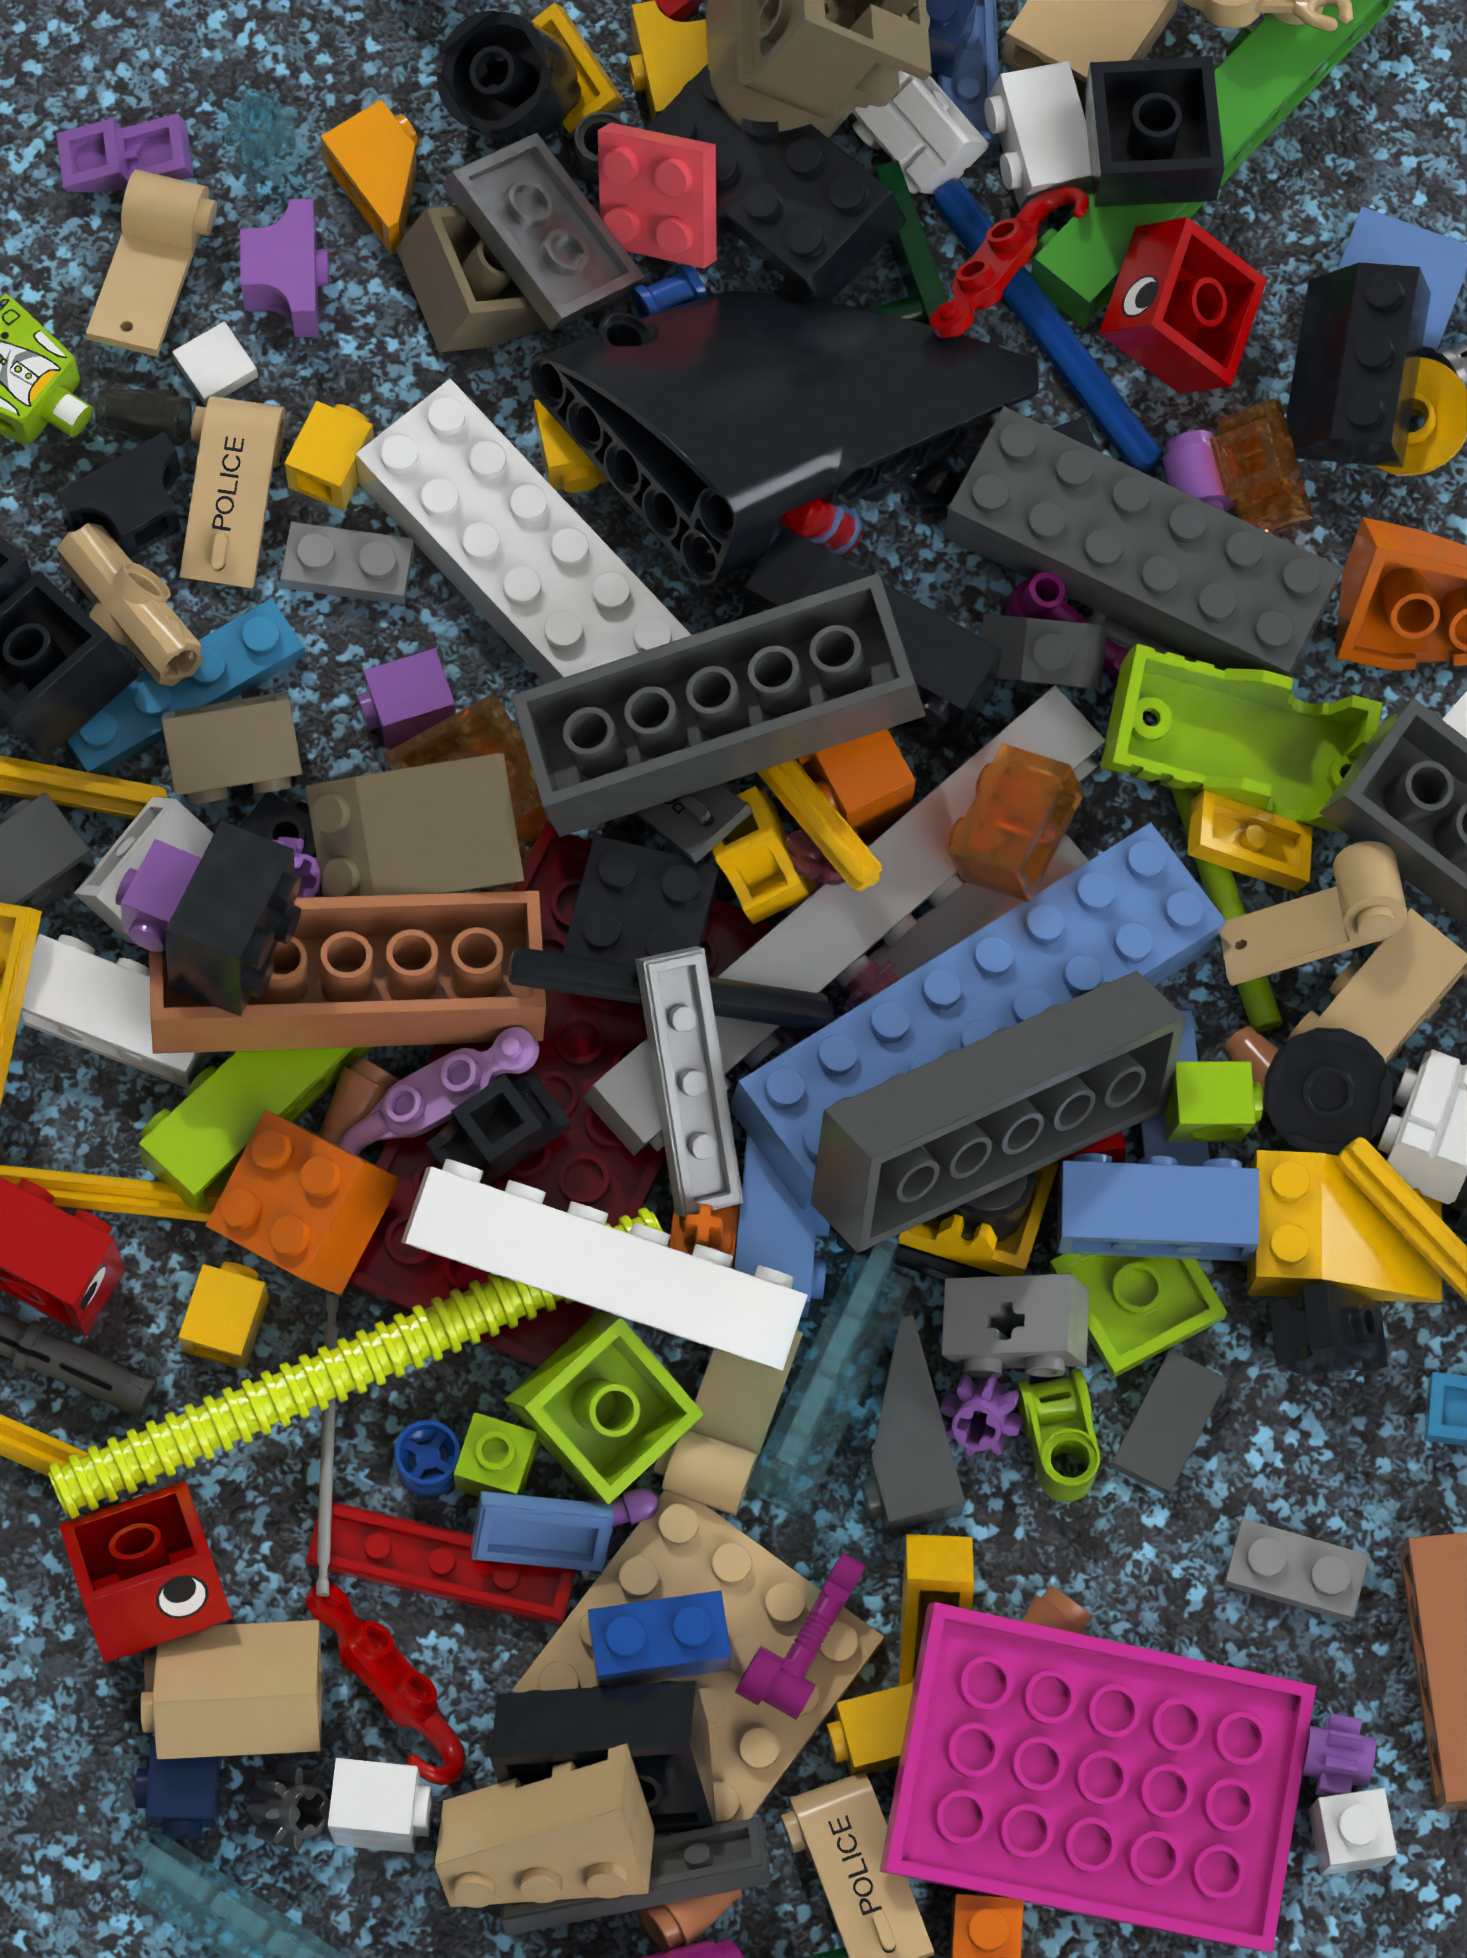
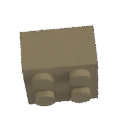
(231, 747)

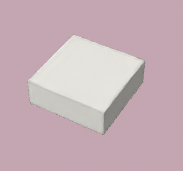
(215, 363)

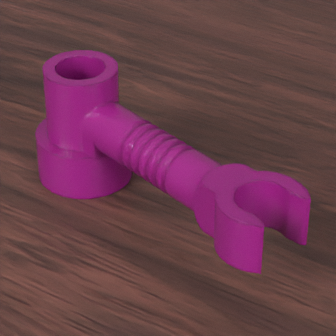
(1049, 587)
(782, 1680)

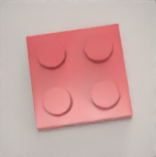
(658, 194)

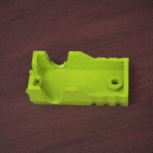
(1234, 734)

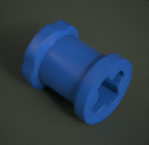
(669, 292)

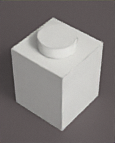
(1352, 1831)

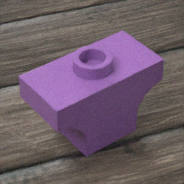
(285, 268)

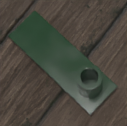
(911, 255)

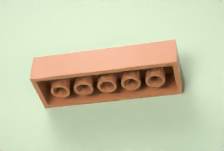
(373, 977)

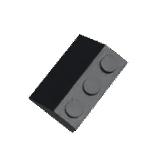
(1358, 364)
(657, 1720)

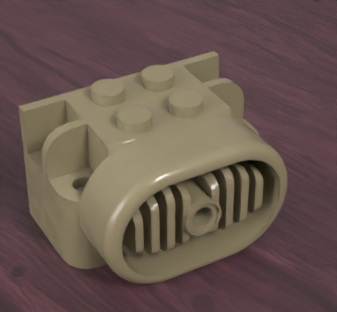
(812, 57)

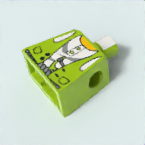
(36, 379)

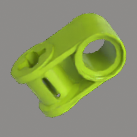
(1058, 1423)

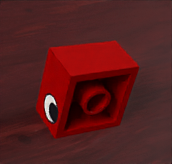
(1183, 305)
(55, 1259)
(145, 1572)

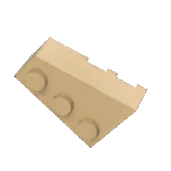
(1393, 987)
(549, 1839)

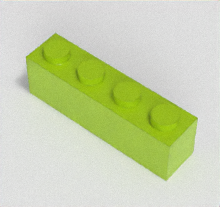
(210, 1129)

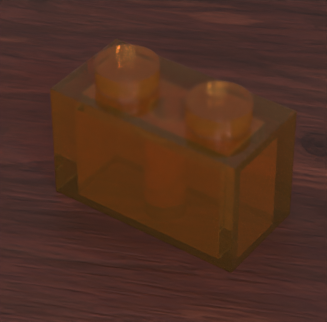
(1014, 822)

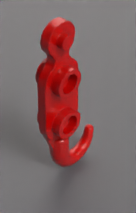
(1004, 251)
(405, 1694)

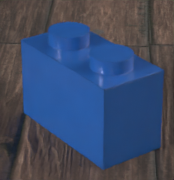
(659, 1639)

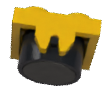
(992, 1230)

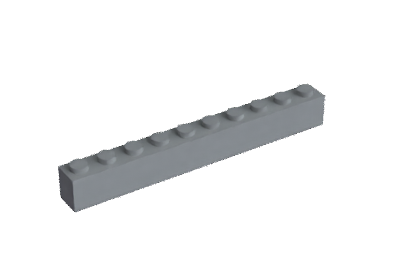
(839, 925)

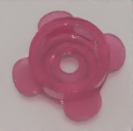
(870, 981)

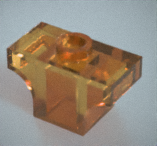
(1261, 467)

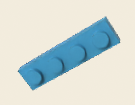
(233, 662)

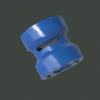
(423, 1448)

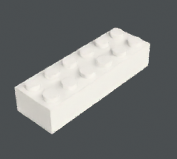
(510, 540)

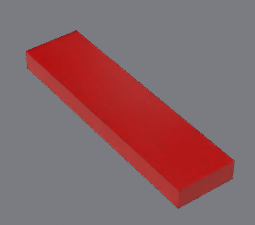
(439, 1565)

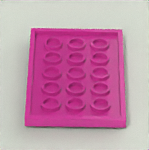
(1098, 1778)

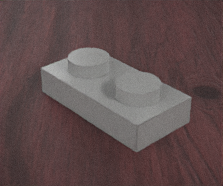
(347, 563)
(1296, 1570)

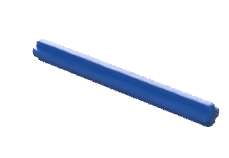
(1054, 337)

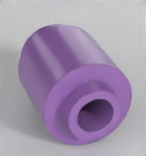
(1193, 468)

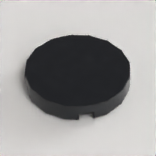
(1327, 1090)

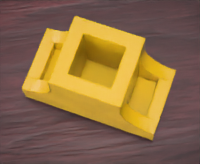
(666, 54)
(758, 860)

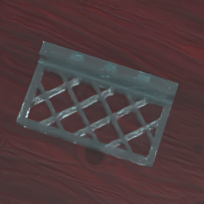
(831, 1381)
(217, 1908)

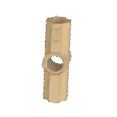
(130, 604)

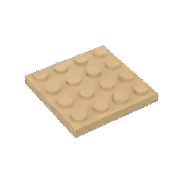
(765, 1605)

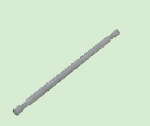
(326, 1463)

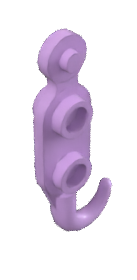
(430, 1094)

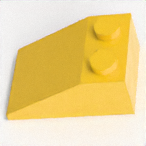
(1327, 1230)

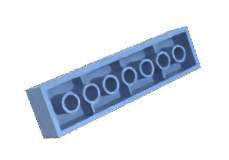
(1098, 923)

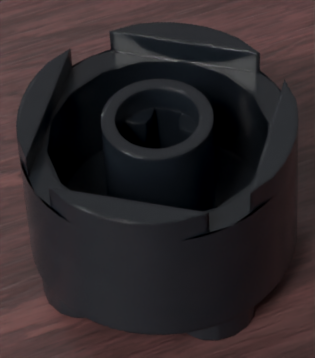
(507, 77)

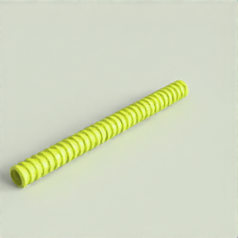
(302, 1387)

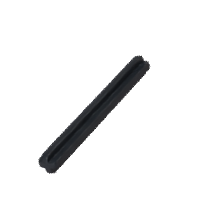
(621, 983)

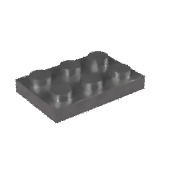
(543, 231)

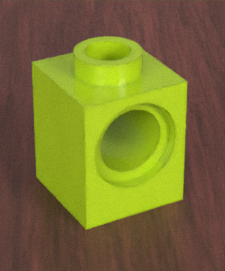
(1212, 1102)
(495, 1457)

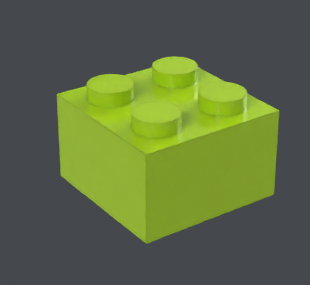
(604, 1407)

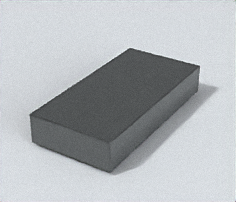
(1169, 1422)

